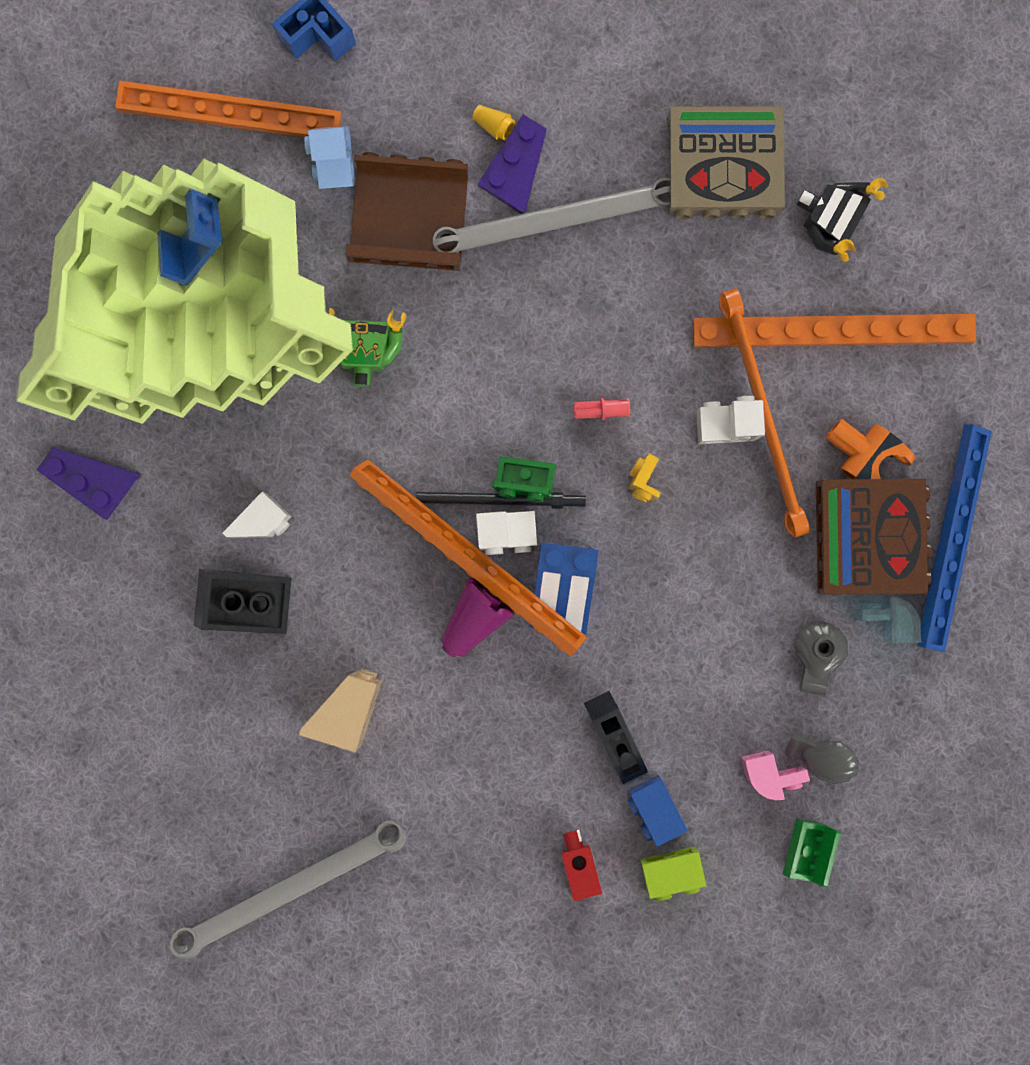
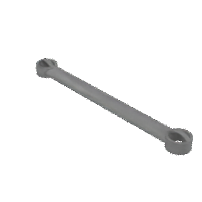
(554, 217)
(287, 890)

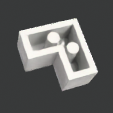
(733, 423)
(506, 530)

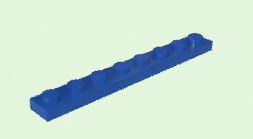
(954, 537)

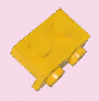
(641, 473)

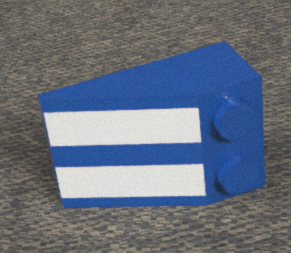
(567, 581)

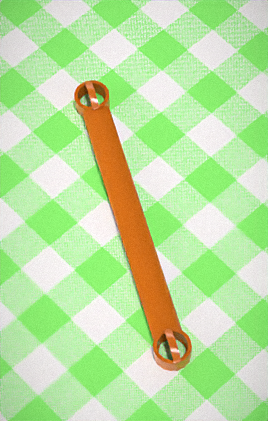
(734, 311)

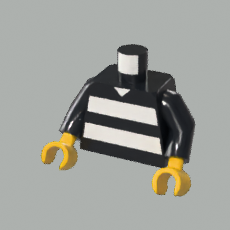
(837, 214)

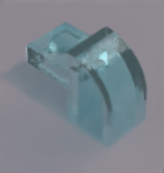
(899, 618)

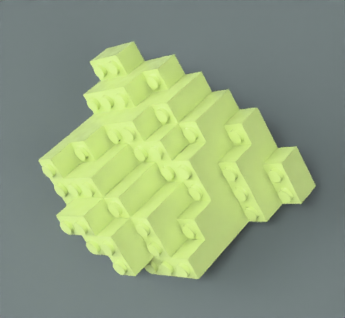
(146, 343)

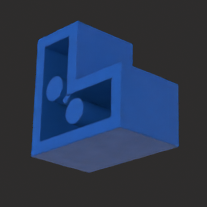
(311, 23)

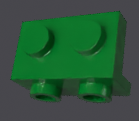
(525, 478)
(811, 852)

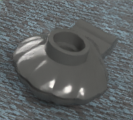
(816, 664)
(825, 759)

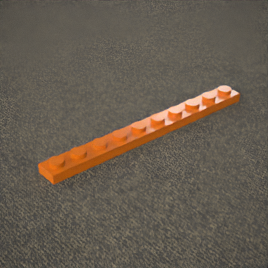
(839, 330)
(468, 557)

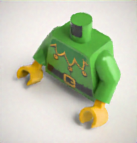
(373, 346)

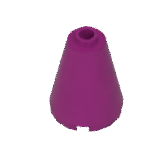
(473, 619)

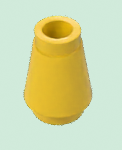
(494, 122)

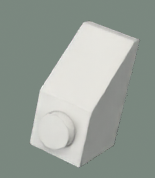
(260, 519)

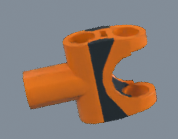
(867, 451)

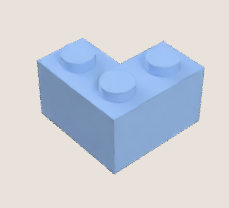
(333, 156)

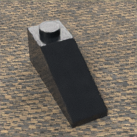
(616, 737)

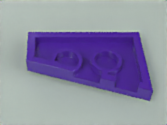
(515, 165)
(88, 480)

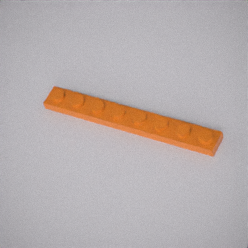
(223, 110)

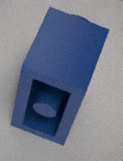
(657, 811)

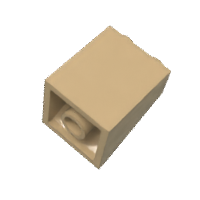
(346, 713)

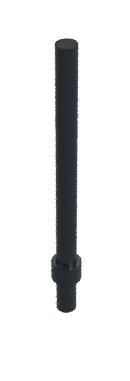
(556, 502)

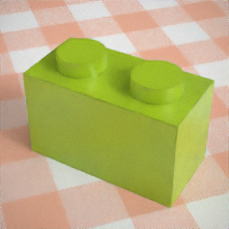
(673, 873)

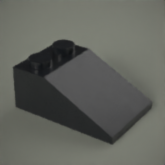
(242, 602)

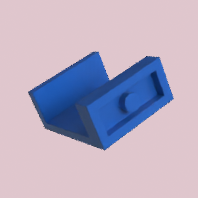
(184, 256)

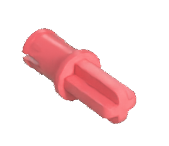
(601, 409)

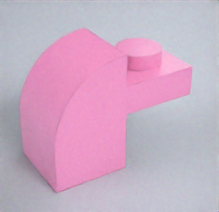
(767, 780)

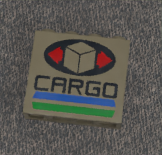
(726, 161)

